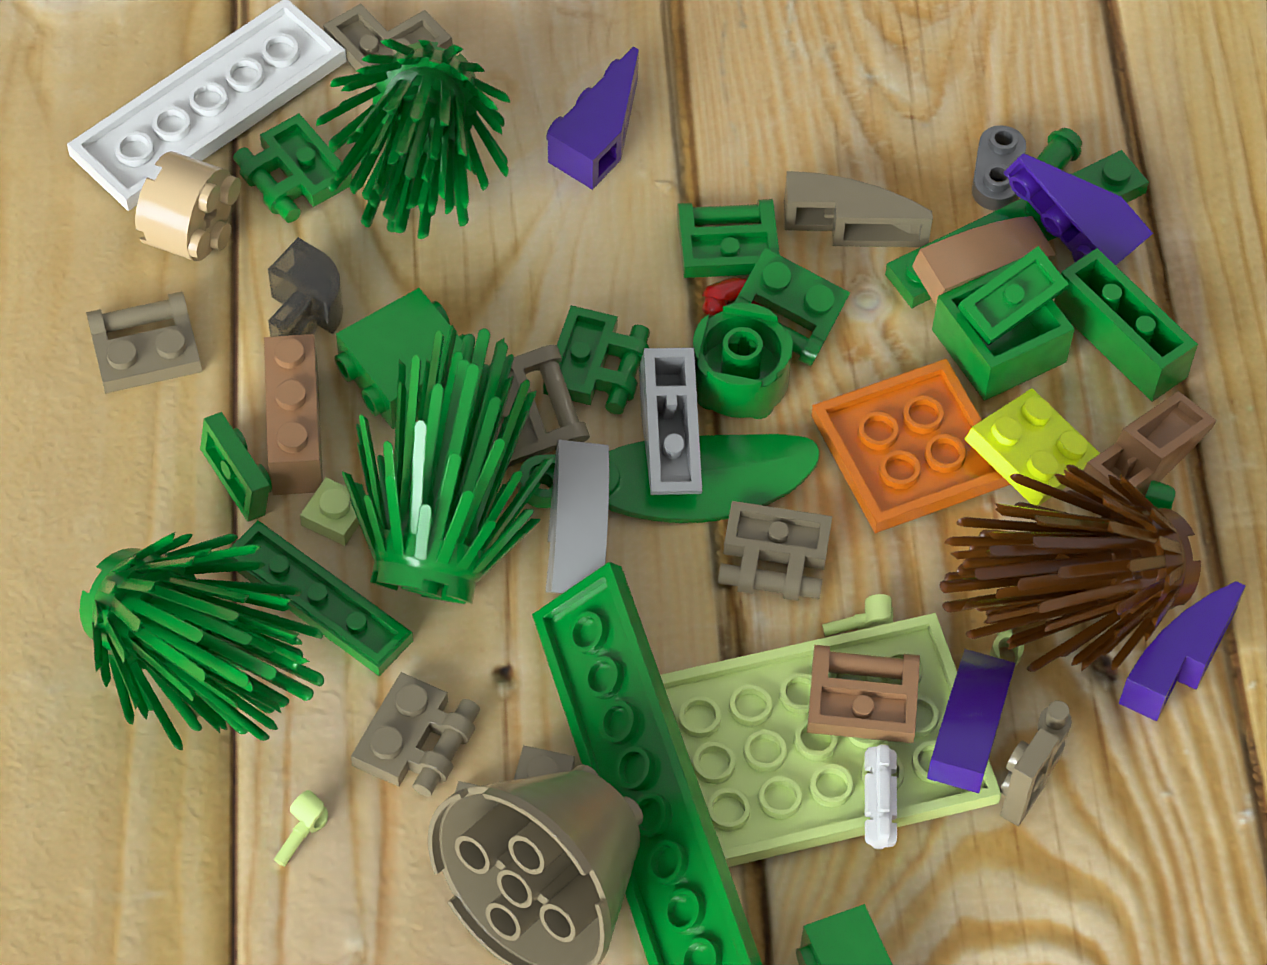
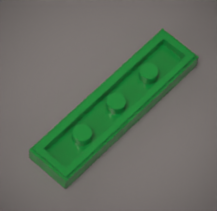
(326, 600)

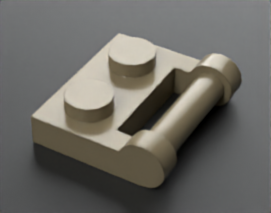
(146, 355)
(534, 438)

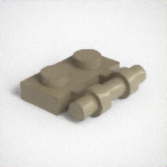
(778, 537)
(401, 728)
(1034, 762)

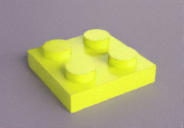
(1030, 441)

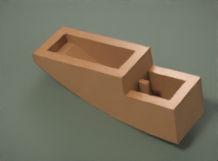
(976, 253)
(1153, 444)

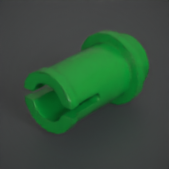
(1061, 148)

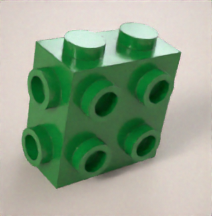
(376, 343)

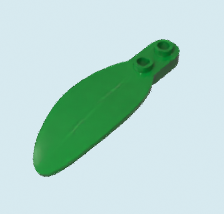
(733, 468)

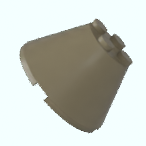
(538, 864)

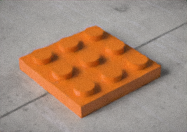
(907, 445)

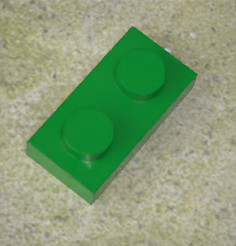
(1013, 295)
(236, 469)

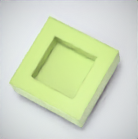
(331, 512)

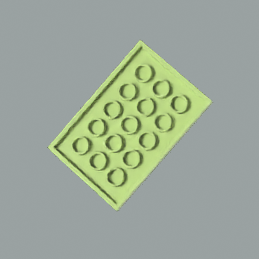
(796, 790)

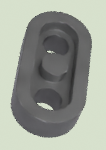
(992, 162)

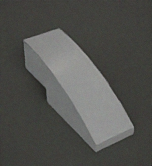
(578, 513)

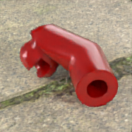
(721, 293)

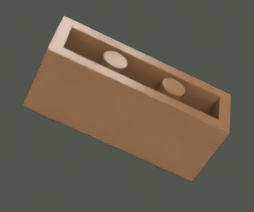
(293, 414)

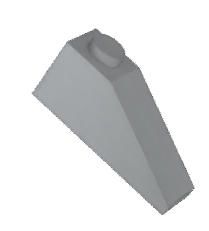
(670, 420)

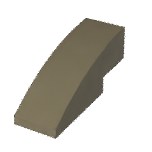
(854, 212)

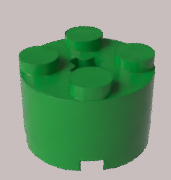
(742, 361)

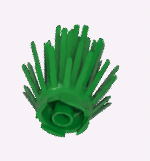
(425, 112)
(438, 494)
(162, 619)

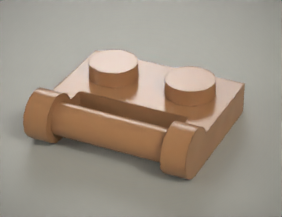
(863, 707)

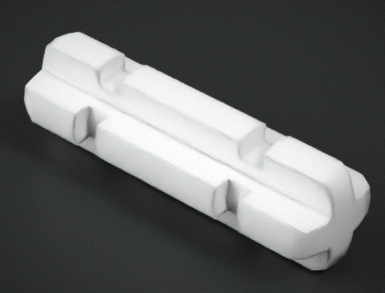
(880, 796)

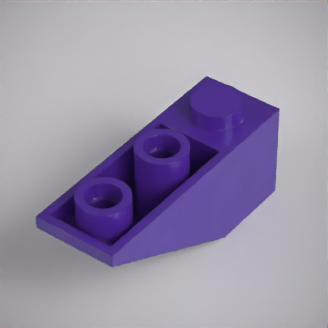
(593, 133)
(1077, 210)

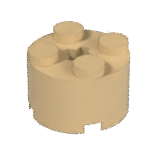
(187, 207)

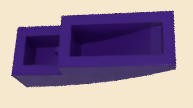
(1180, 652)
(971, 721)

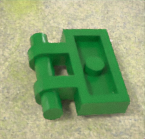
(301, 157)
(584, 347)

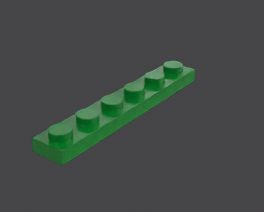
(1112, 173)

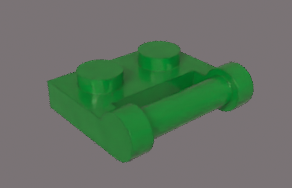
(725, 249)
(796, 296)

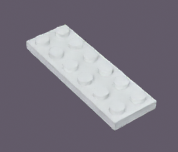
(208, 100)

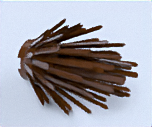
(1076, 567)

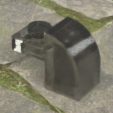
(308, 289)

